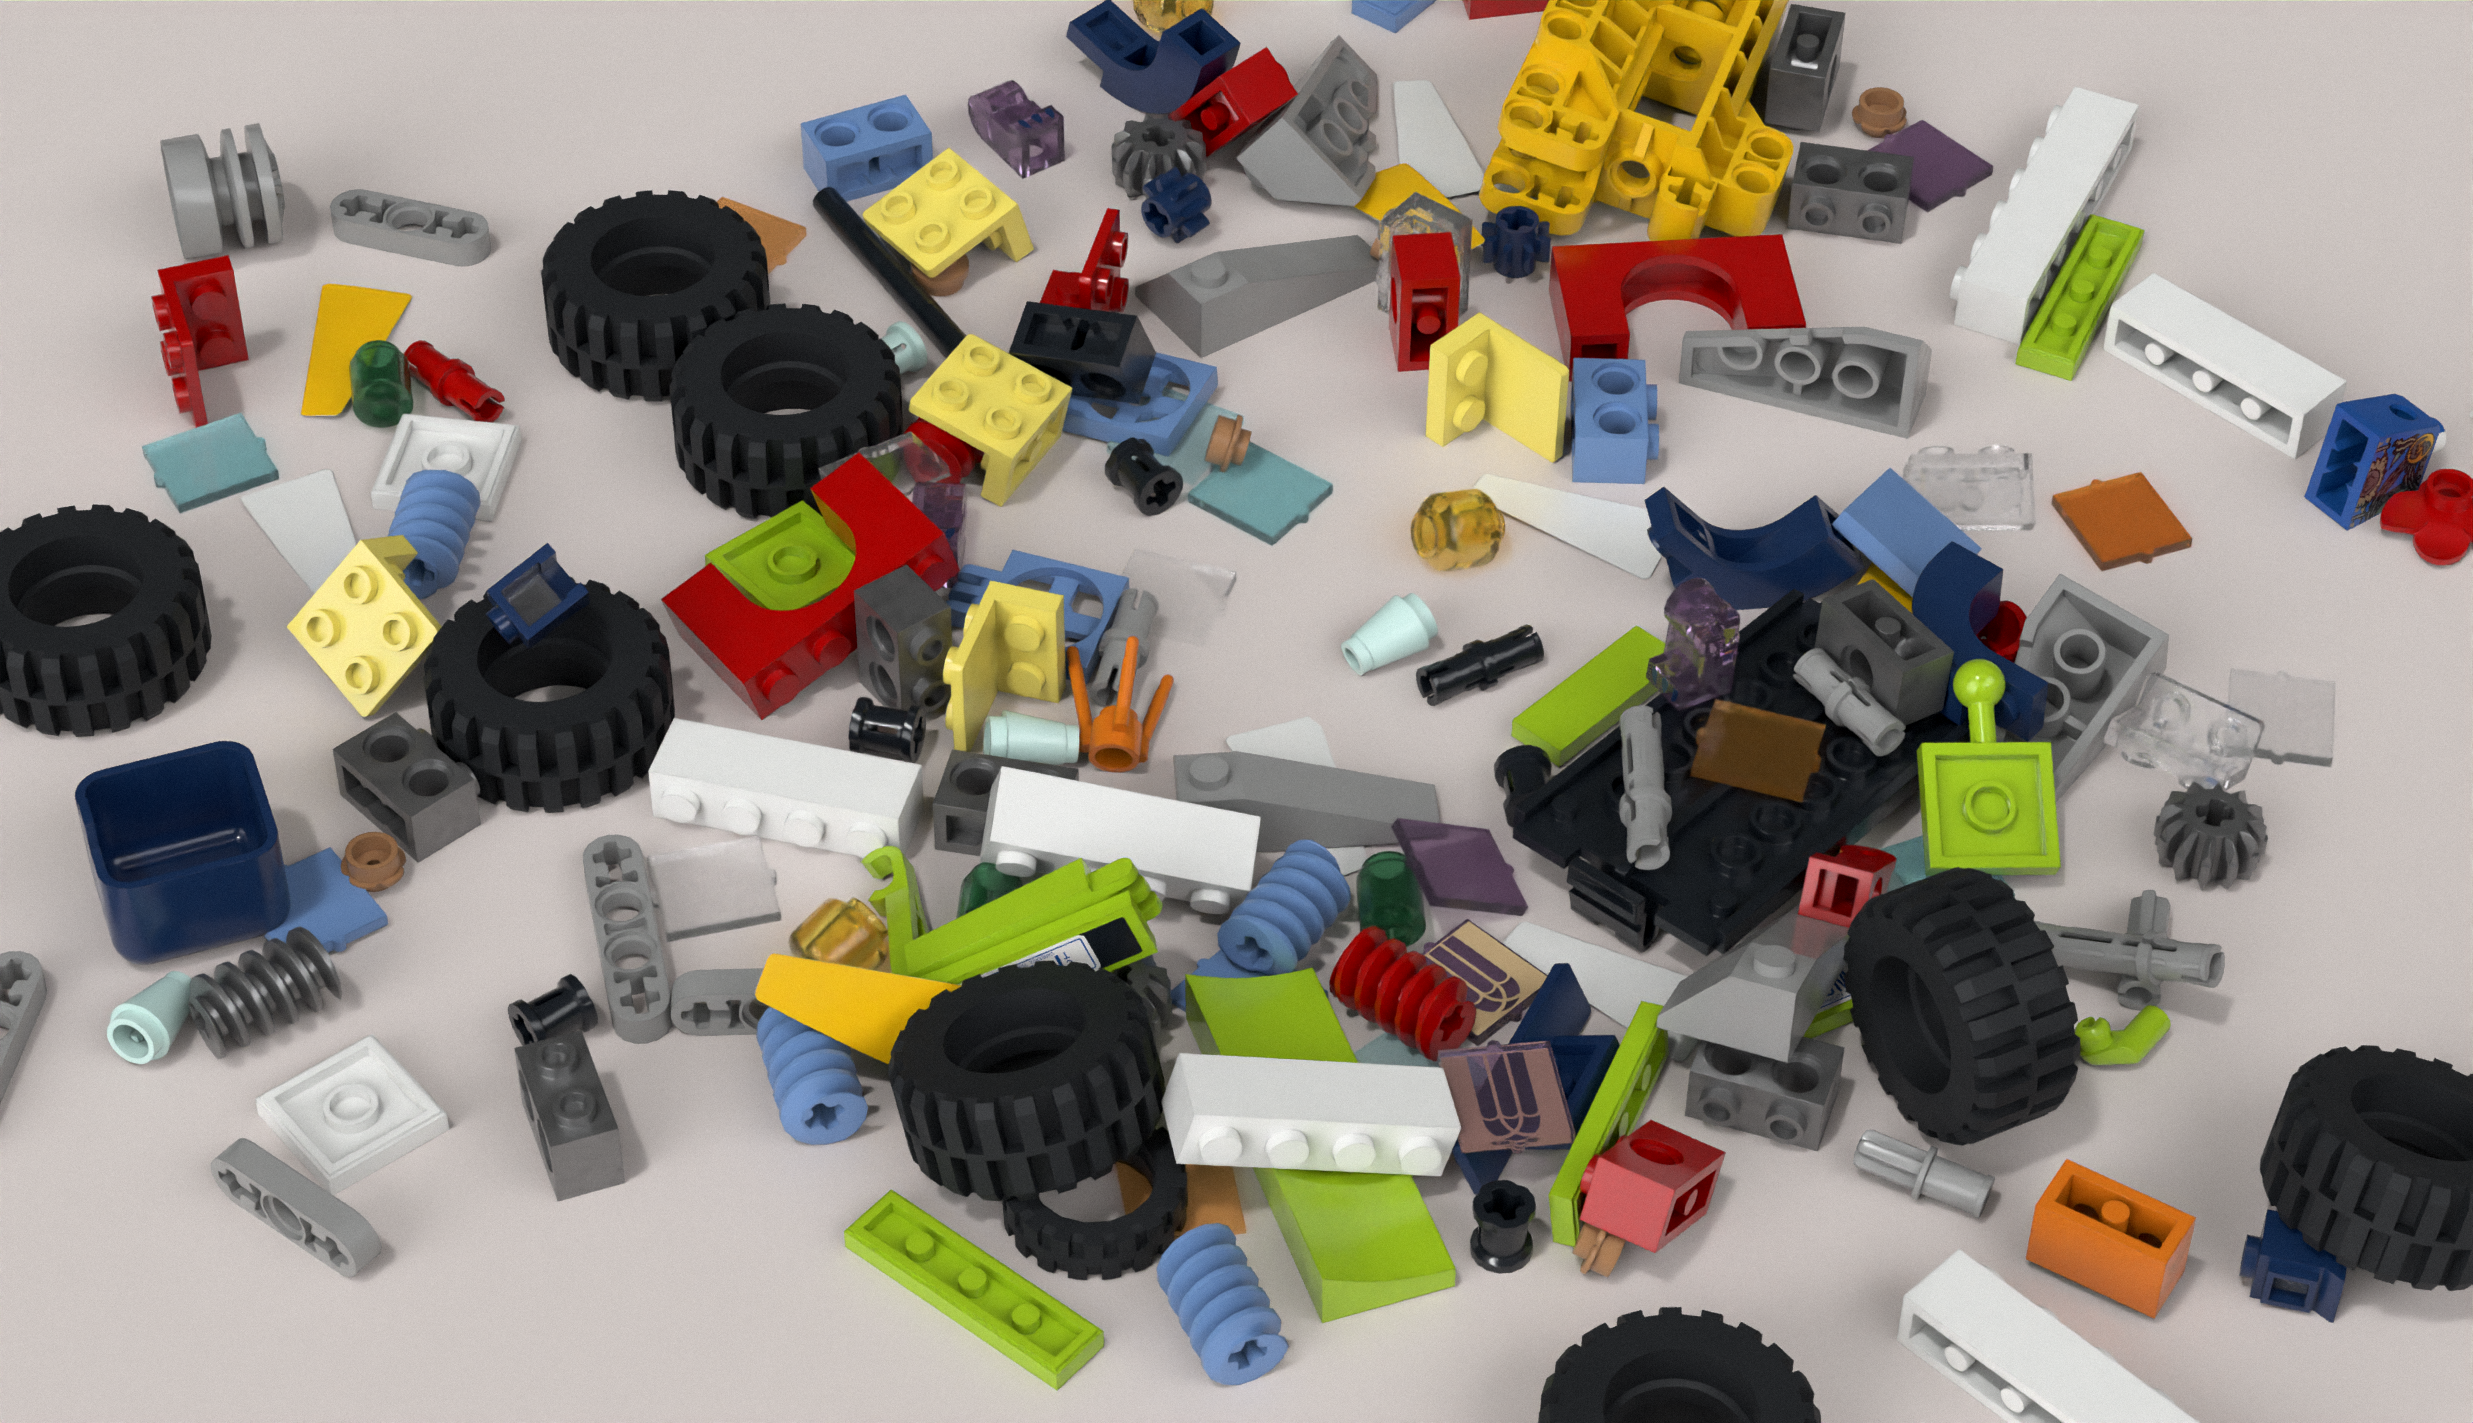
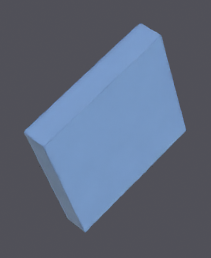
(1898, 529)

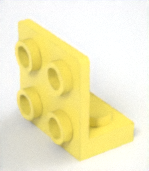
(947, 213)
(1498, 378)
(996, 407)
(367, 623)
(1008, 646)

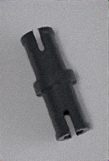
(1479, 665)

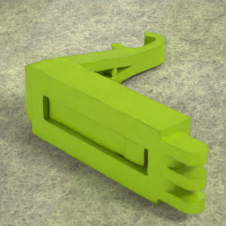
(1040, 902)

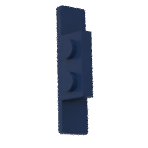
(1581, 1061)

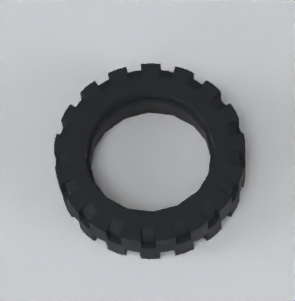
(1112, 1244)

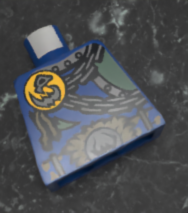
(2370, 455)

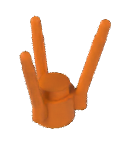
(1116, 737)

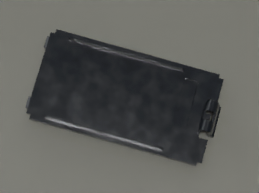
(1729, 846)

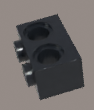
(1086, 349)

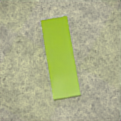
(1590, 698)

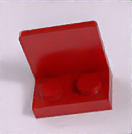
(1100, 282)
(203, 325)

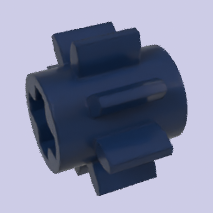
(1176, 205)
(1516, 242)

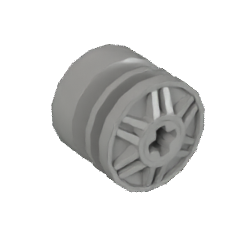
(222, 190)

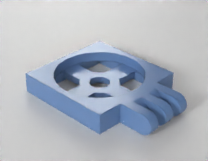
(1173, 414)
(1065, 580)

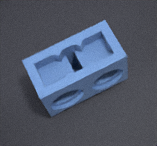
(866, 148)
(1611, 421)

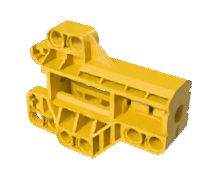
(1576, 118)

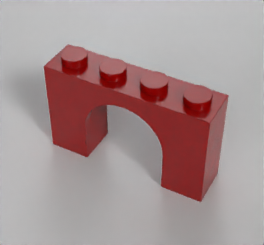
(1599, 284)
(778, 653)

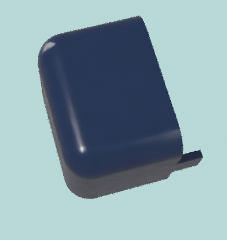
(183, 852)

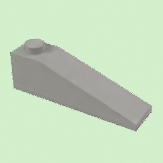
(1321, 137)
(1255, 288)
(1825, 372)
(2094, 670)
(1303, 798)
(1761, 989)

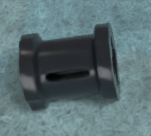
(1144, 476)
(909, 726)
(1520, 774)
(554, 1012)
(1502, 1236)

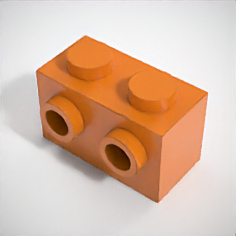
(2110, 1238)

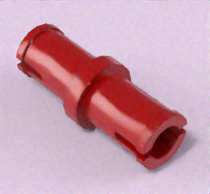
(453, 382)

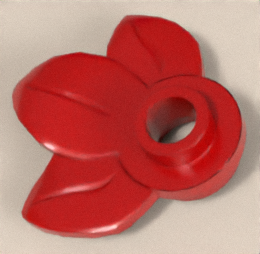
(2435, 515)

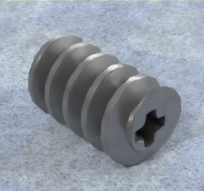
(261, 987)

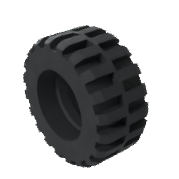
(639, 247)
(774, 364)
(108, 668)
(563, 747)
(1961, 1005)
(1027, 1080)
(2378, 1164)
(1676, 1373)

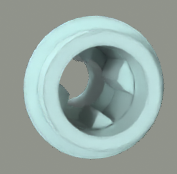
(1391, 634)
(1030, 739)
(150, 1020)

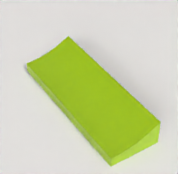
(1350, 1233)

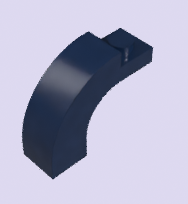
(1149, 72)
(1758, 563)
(1955, 601)

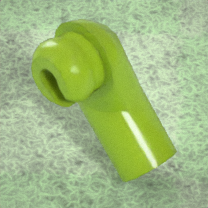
(2124, 1046)

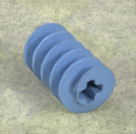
(437, 521)
(1286, 911)
(810, 1080)
(1221, 1305)

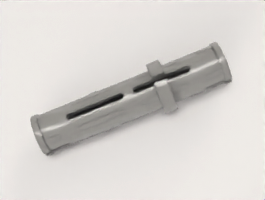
(1645, 804)
(2147, 957)

